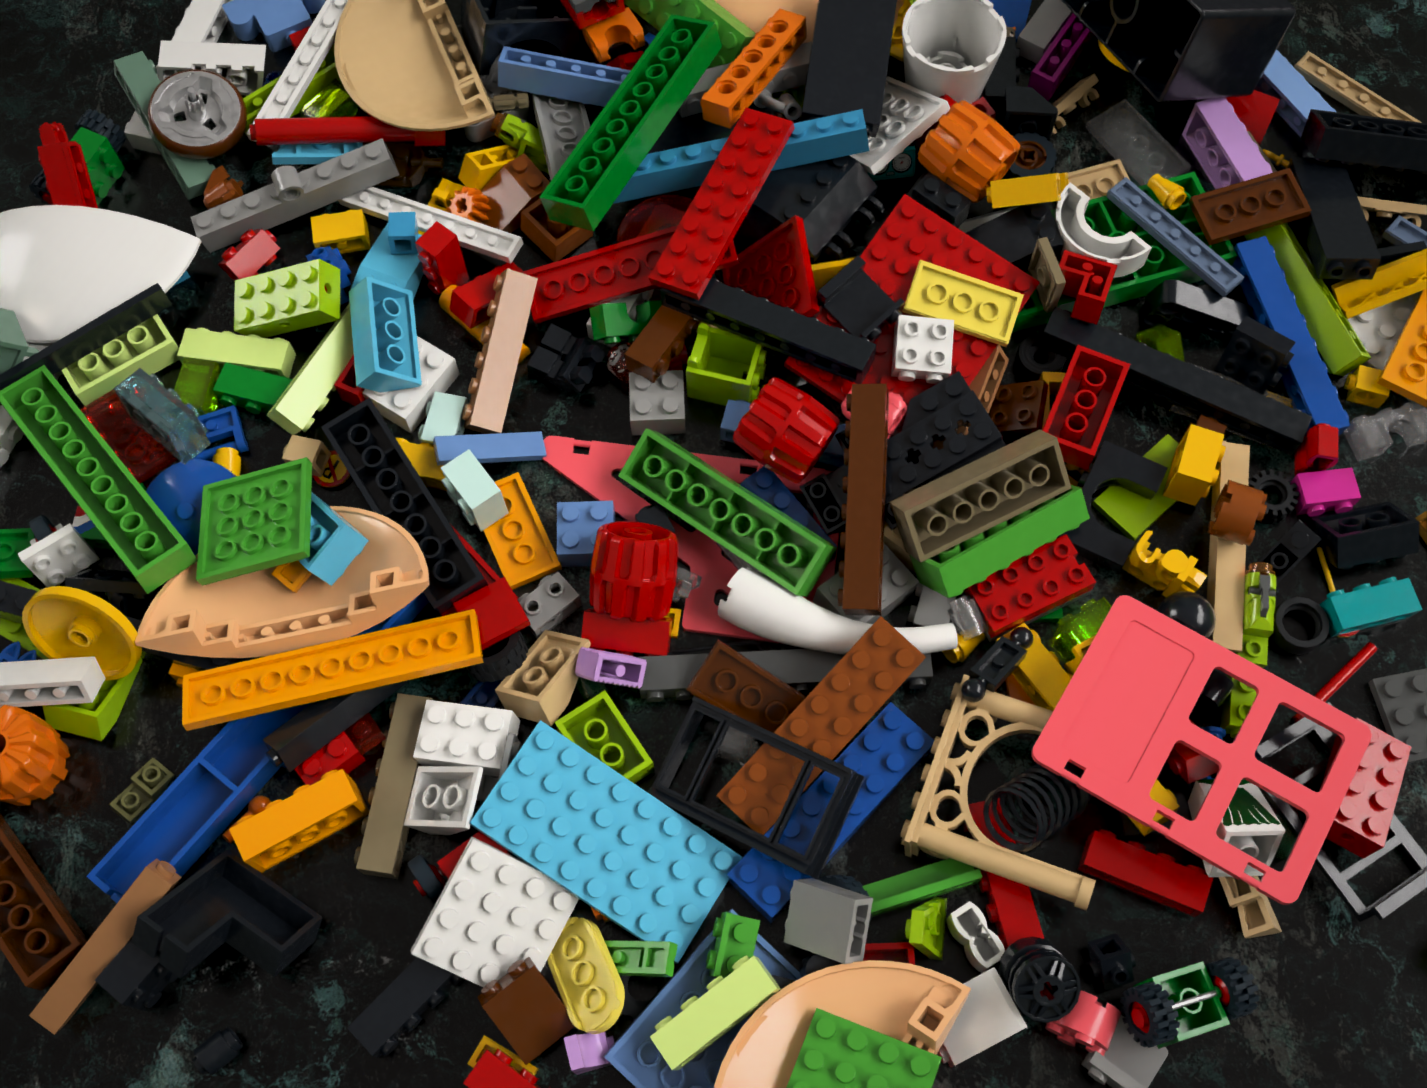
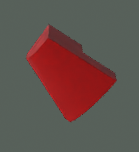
(1255, 112)

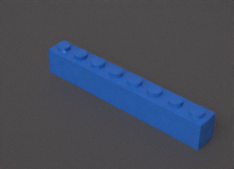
(1277, 309)

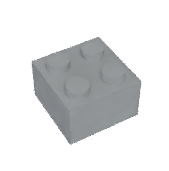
(657, 404)

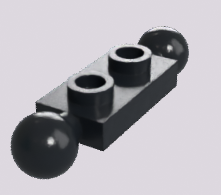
(997, 664)

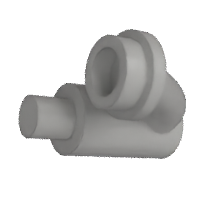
(785, 104)

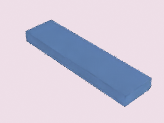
(491, 447)

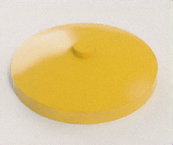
(80, 624)

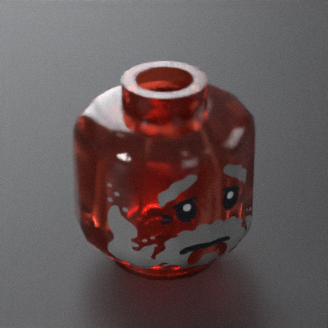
(617, 363)

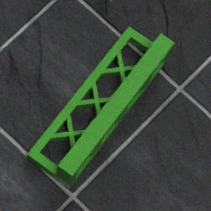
(920, 885)

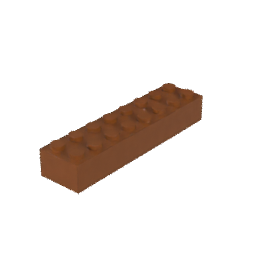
(823, 722)

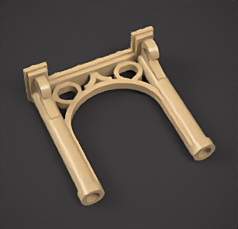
(982, 853)

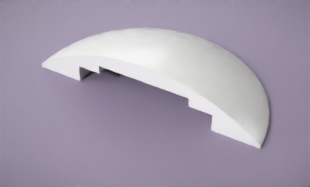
(80, 262)

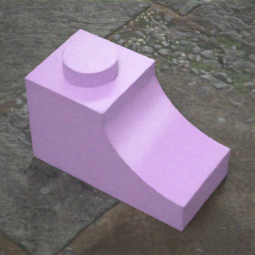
(587, 1051)

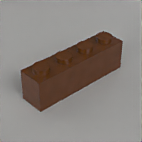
(659, 343)

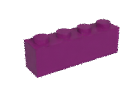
(1060, 57)

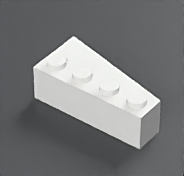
(237, 63)

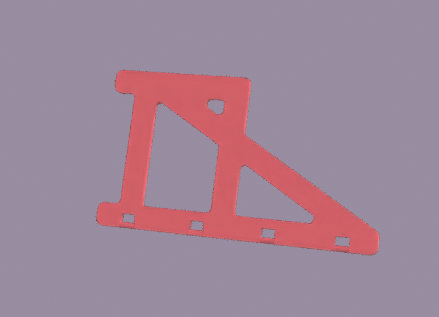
(695, 549)

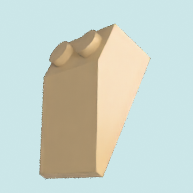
(545, 680)

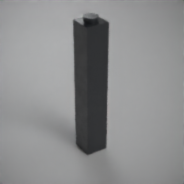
(320, 724)

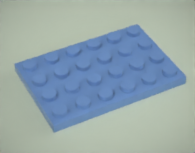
(638, 1056)

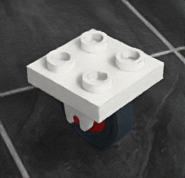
(56, 551)

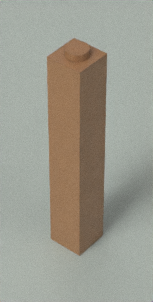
(103, 946)

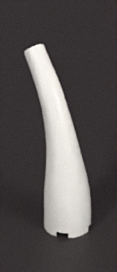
(781, 616)

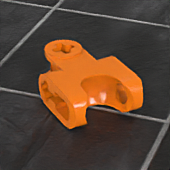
(615, 29)

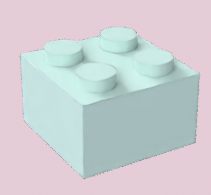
(473, 491)

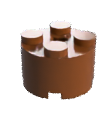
(1237, 512)

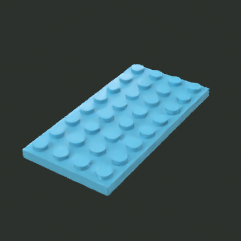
(606, 840)

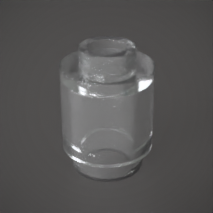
(966, 617)

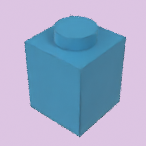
(402, 232)

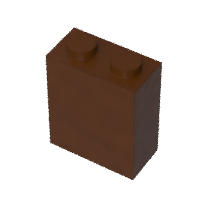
(526, 1009)

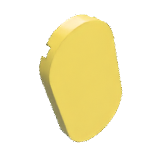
(586, 977)

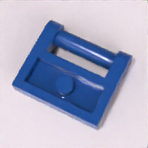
(222, 425)

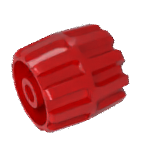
(786, 430)
(633, 571)

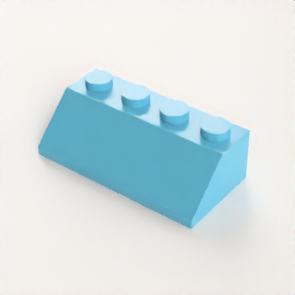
(384, 336)

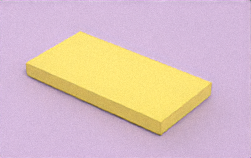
(973, 304)

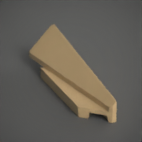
(1253, 907)

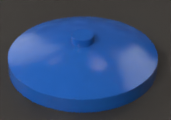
(179, 494)

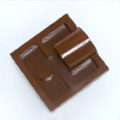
(1019, 407)

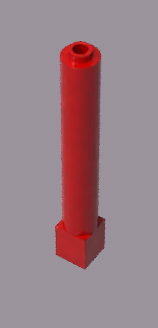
(336, 130)

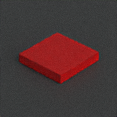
(496, 610)

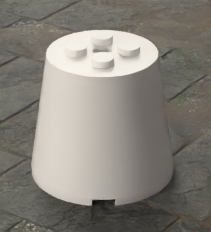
(951, 46)

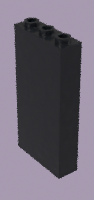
(849, 59)

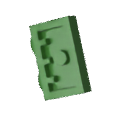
(734, 940)

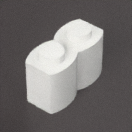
(970, 929)

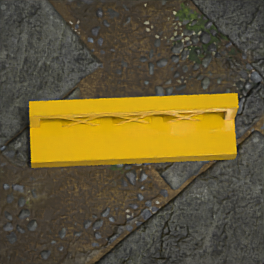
(1388, 285)

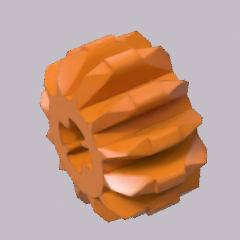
(470, 204)

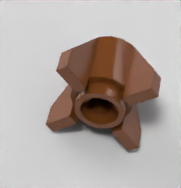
(221, 190)

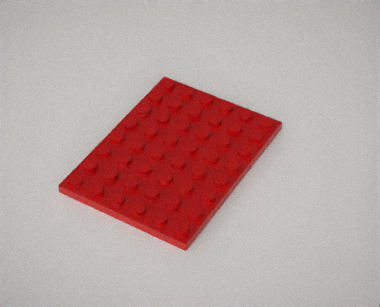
(891, 261)

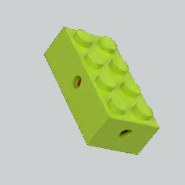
(287, 299)

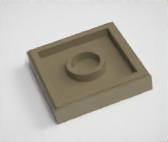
(1047, 271)

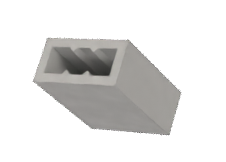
(828, 920)

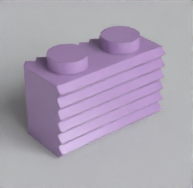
(610, 667)

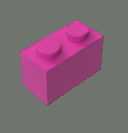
(1326, 491)

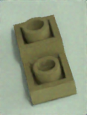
(145, 789)

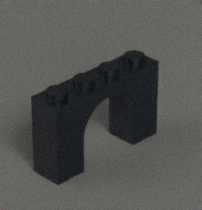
(1118, 468)

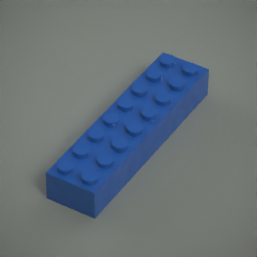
(884, 756)

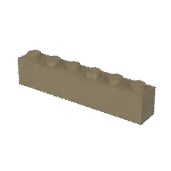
(389, 800)

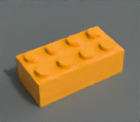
(299, 820)

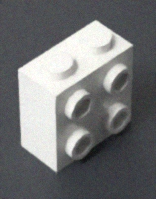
(922, 348)

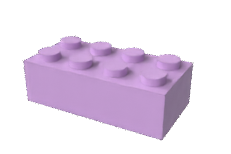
(1223, 144)

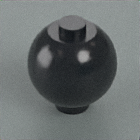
(1191, 611)

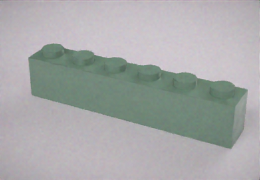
(139, 81)

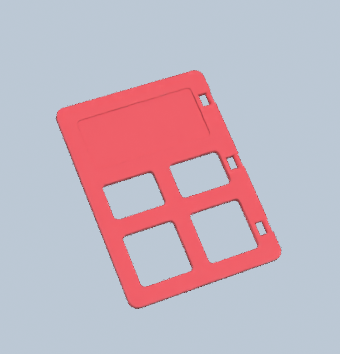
(1136, 703)

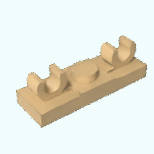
(1079, 93)
(1387, 208)

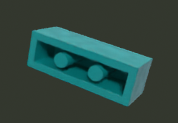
(1370, 605)

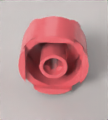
(1087, 1024)

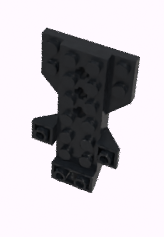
(929, 418)

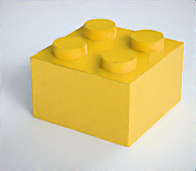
(1194, 465)

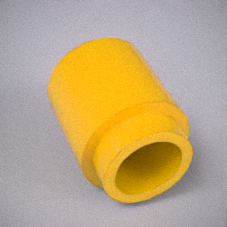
(229, 459)

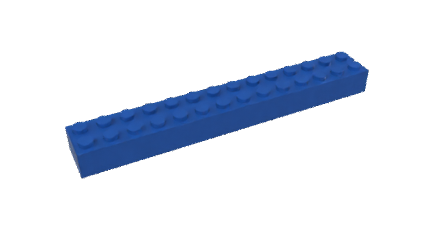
(207, 793)

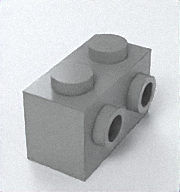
(549, 603)

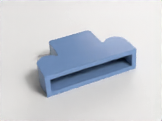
(271, 17)

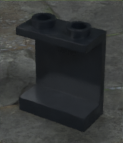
(858, 302)

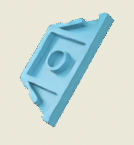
(311, 153)

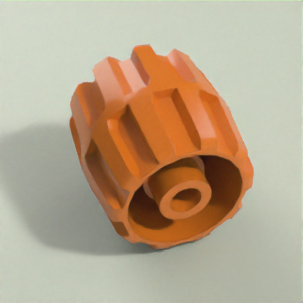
(968, 150)
(29, 757)

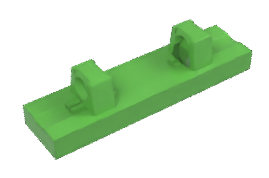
(643, 957)

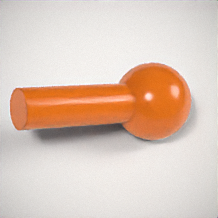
(255, 806)

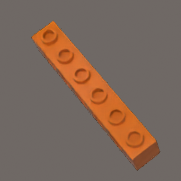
(753, 68)

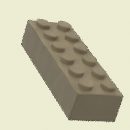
(980, 495)

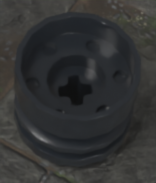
(1031, 964)

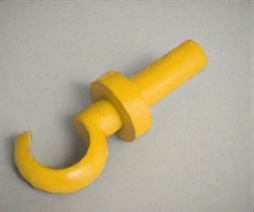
(1278, 159)

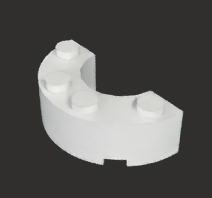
(1125, 251)

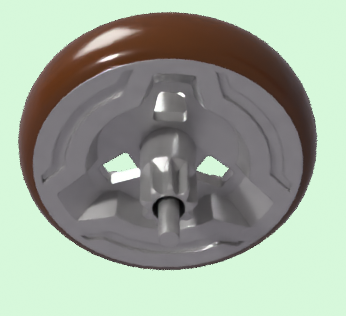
(183, 95)

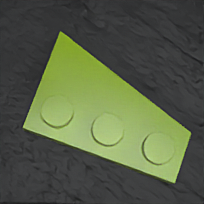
(927, 927)

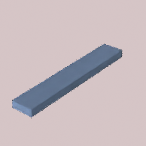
(1175, 237)

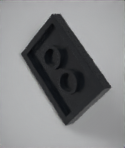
(116, 584)

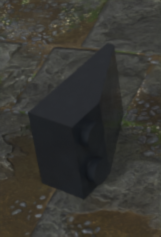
(1017, 232)

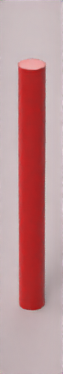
(1343, 675)

